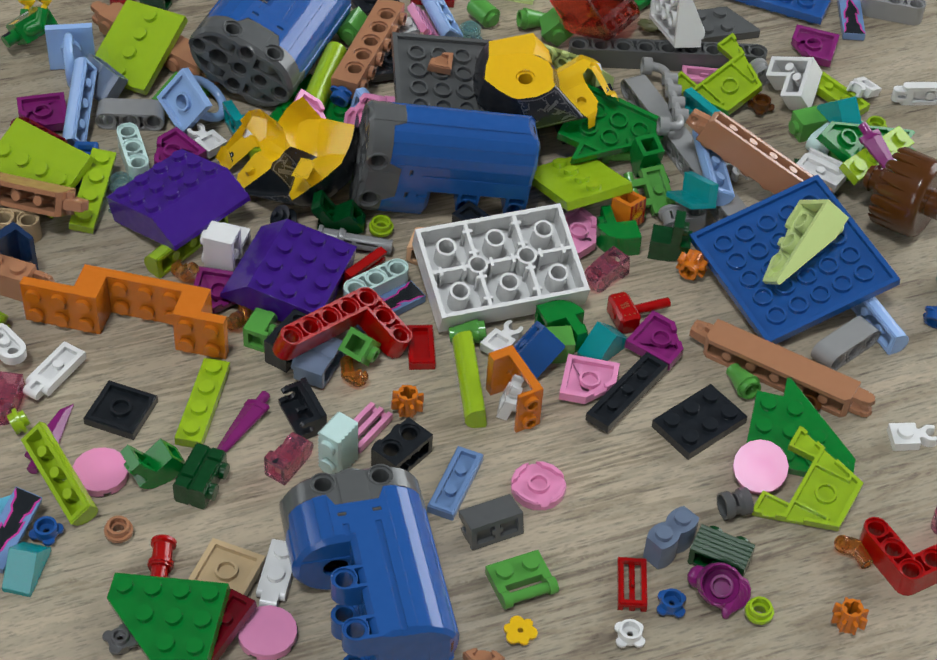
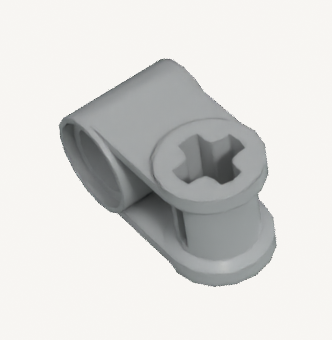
(696, 217)

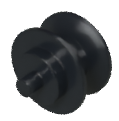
(282, 212)

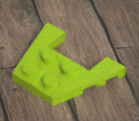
(730, 84)
(822, 495)

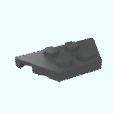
(723, 21)

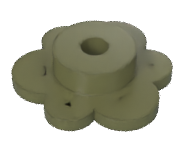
(647, 25)

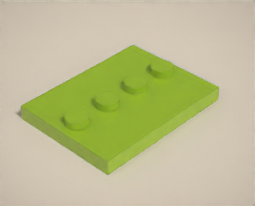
(141, 43)
(41, 157)
(579, 183)

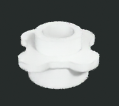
(632, 627)

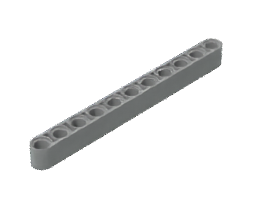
(679, 143)

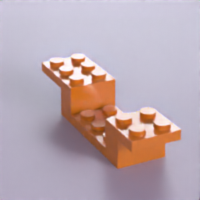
(106, 290)

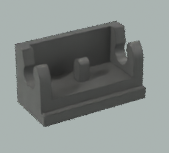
(491, 522)

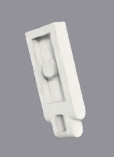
(915, 93)
(53, 371)
(275, 576)

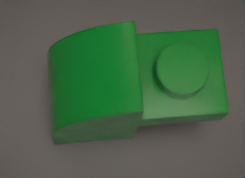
(646, 152)
(622, 235)
(563, 314)
(155, 466)

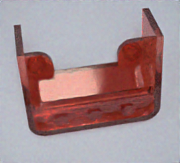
(596, 17)

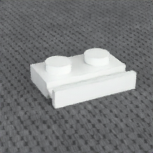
(825, 166)

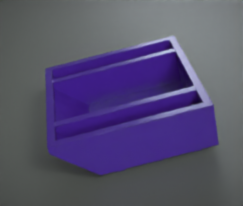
(177, 199)
(289, 269)

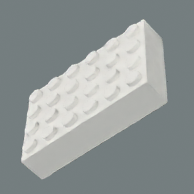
(499, 266)

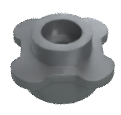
(119, 647)

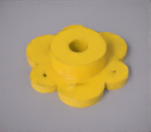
(520, 631)

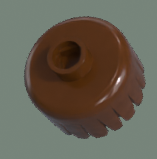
(903, 192)

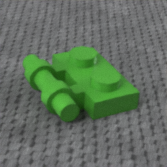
(655, 186)

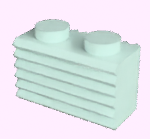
(338, 444)

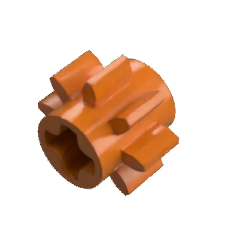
(691, 264)
(407, 401)
(850, 616)

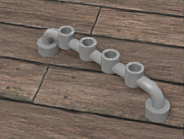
(672, 92)

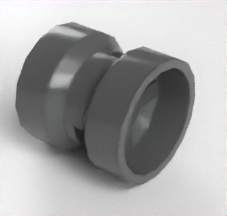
(735, 503)

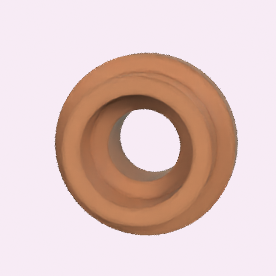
(115, 524)

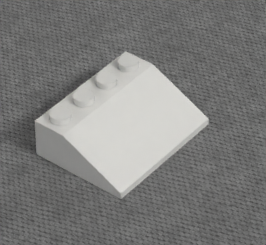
(678, 22)

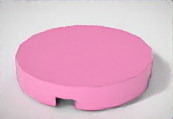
(760, 466)
(101, 471)
(538, 485)
(268, 633)

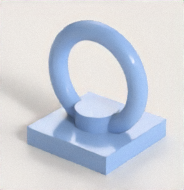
(67, 43)
(187, 102)

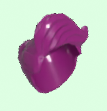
(721, 586)

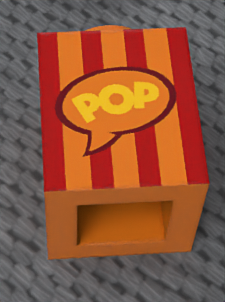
(629, 207)

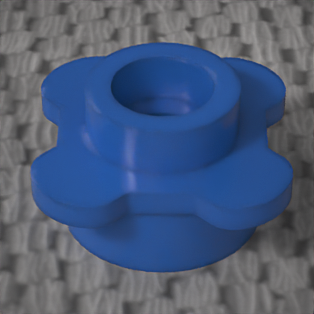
(340, 96)
(930, 316)
(45, 524)
(671, 596)

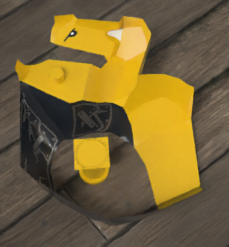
(520, 79)
(295, 156)

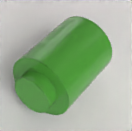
(483, 12)

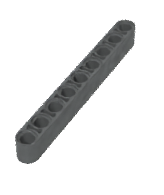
(628, 52)

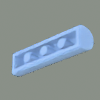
(442, 18)
(79, 101)
(715, 170)
(892, 336)

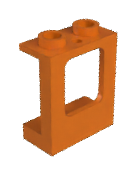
(500, 370)

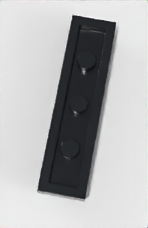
(626, 392)

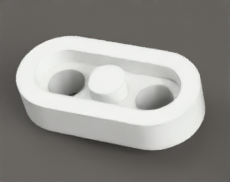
(12, 348)

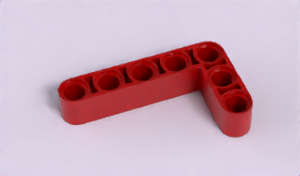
(359, 308)
(901, 568)

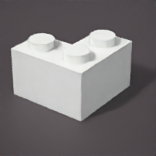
(796, 78)
(224, 245)

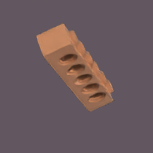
(369, 45)

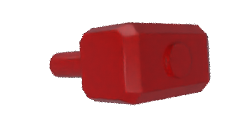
(627, 315)

